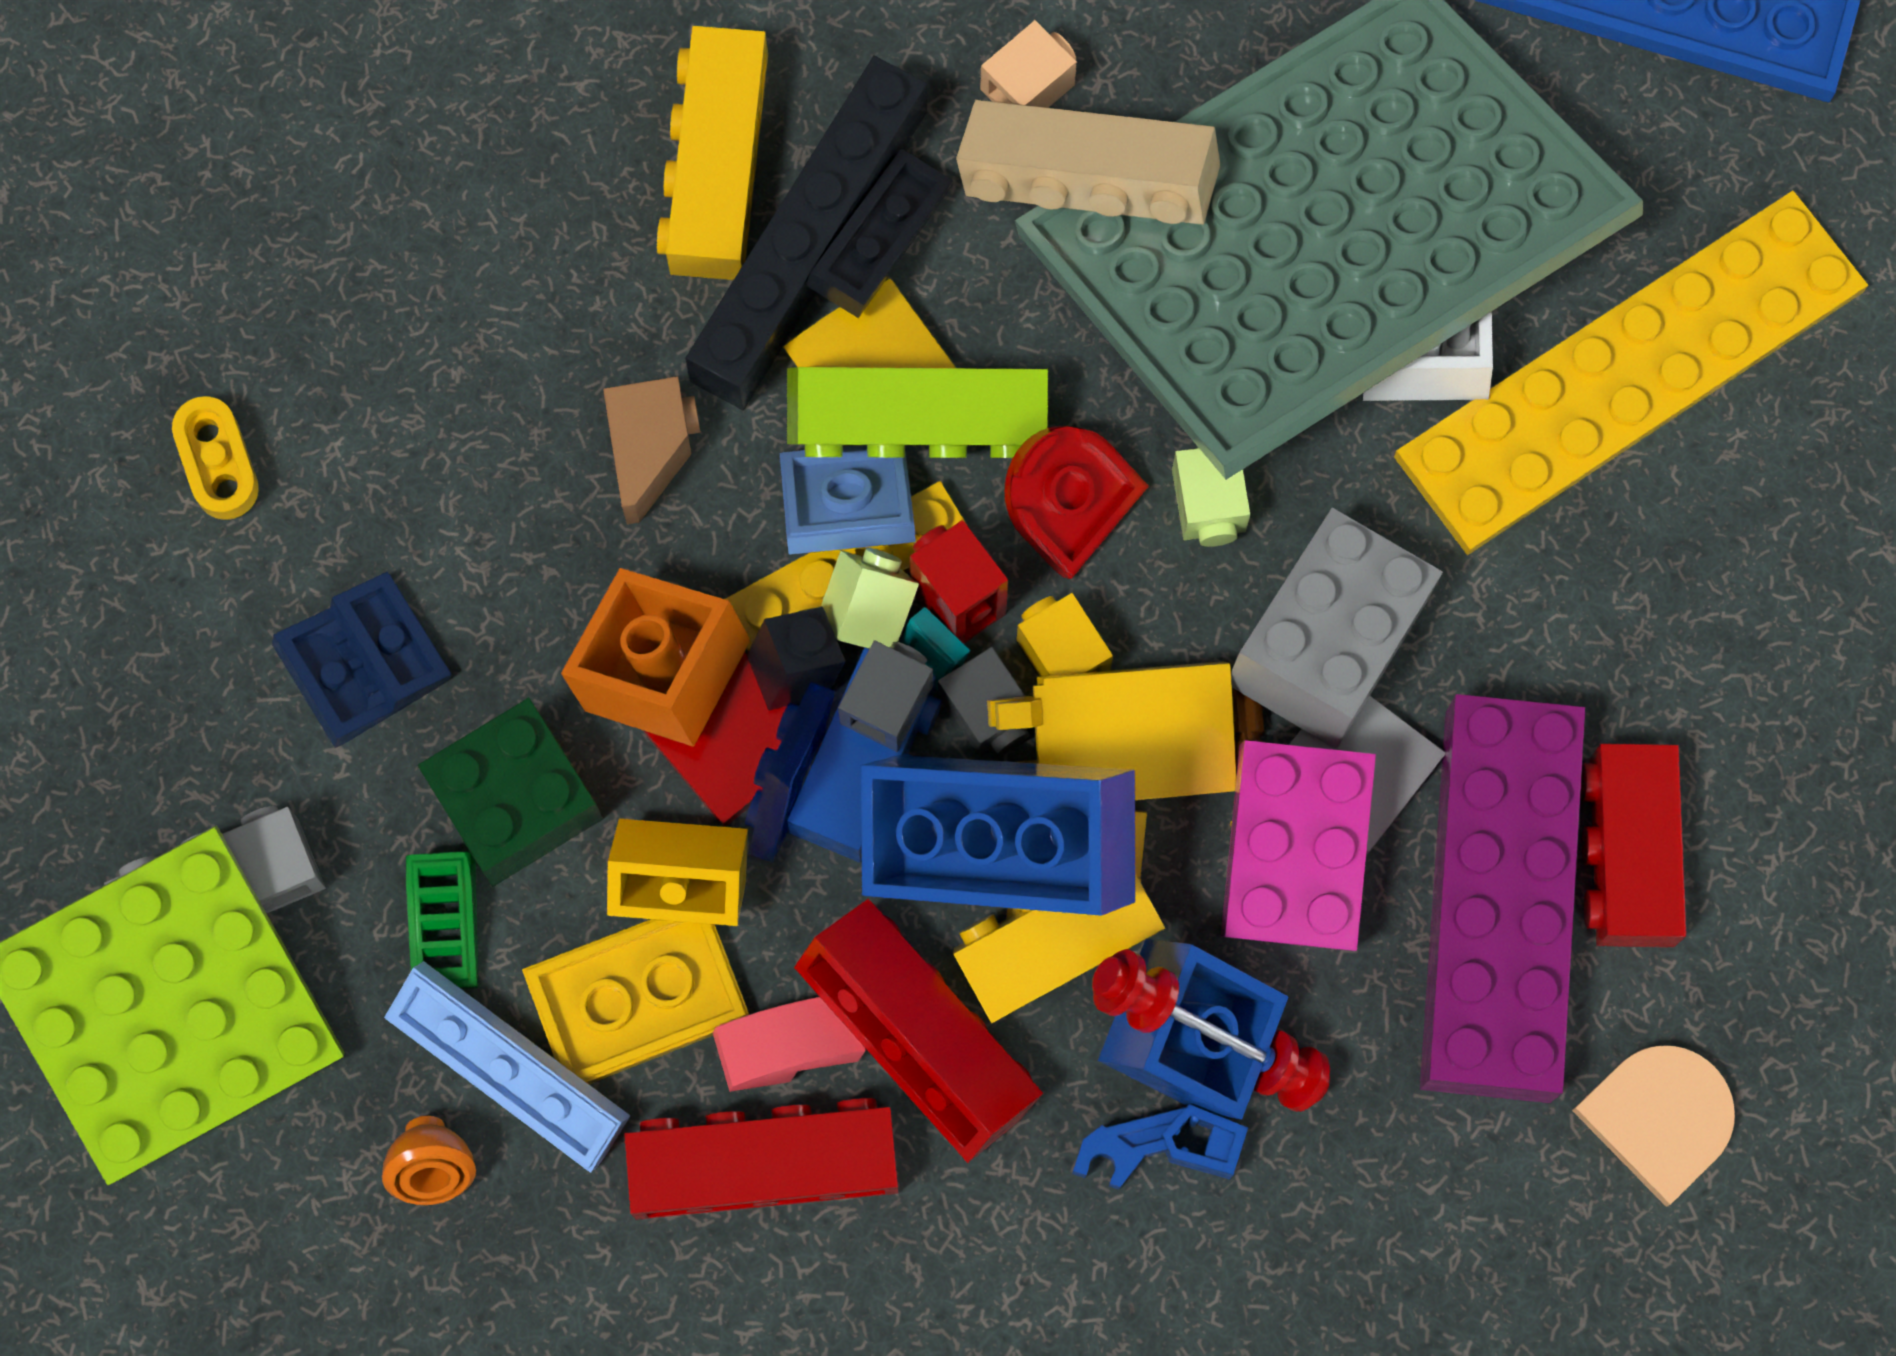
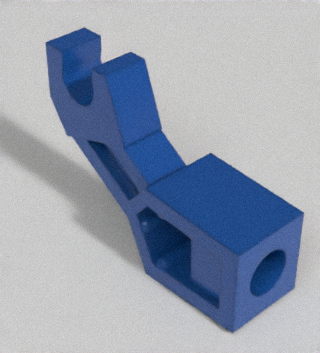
(1134, 1140)

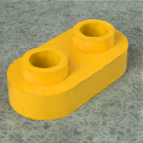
(217, 460)

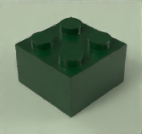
(510, 792)

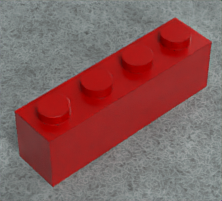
(918, 1029)
(760, 1161)

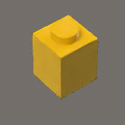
(1062, 638)

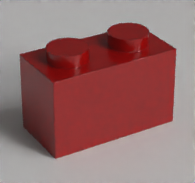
(958, 580)

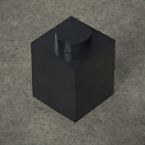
(792, 654)

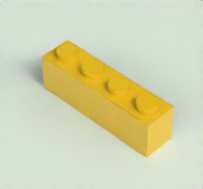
(716, 152)

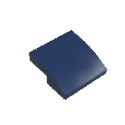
(361, 659)

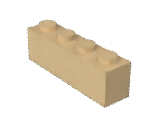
(1089, 162)

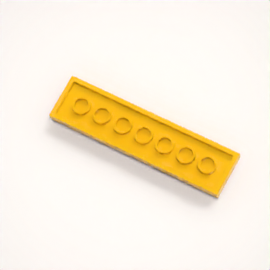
(1630, 372)

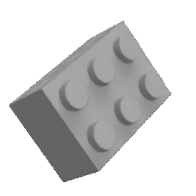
(1333, 627)

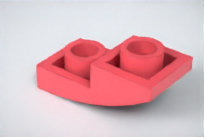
(783, 1040)

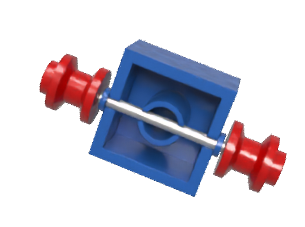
(1202, 1031)

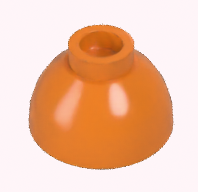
(428, 1163)

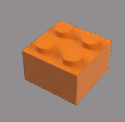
(656, 656)

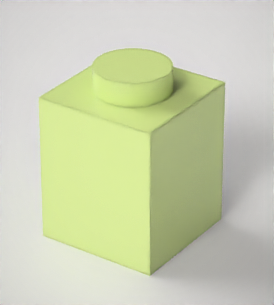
(1207, 502)
(868, 598)

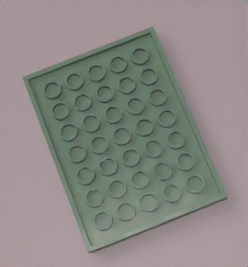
(1355, 222)

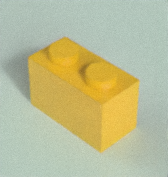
(677, 872)

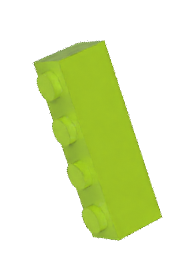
(914, 408)

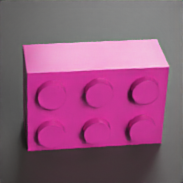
(1298, 845)

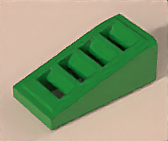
(435, 865)

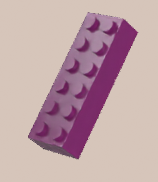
(1503, 899)

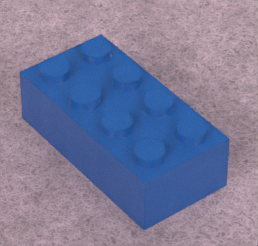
(998, 834)

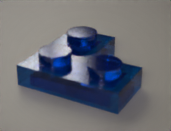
(784, 769)

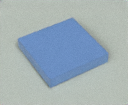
(845, 501)

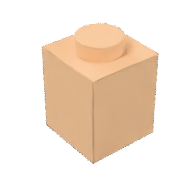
(1030, 69)

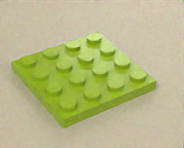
(162, 1005)

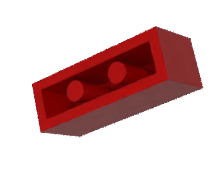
(1634, 846)

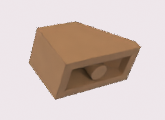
(648, 439)

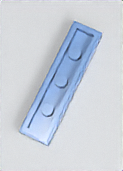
(507, 1066)

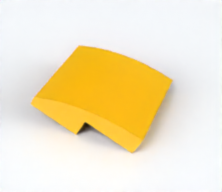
(882, 337)

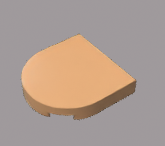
(1662, 1117)

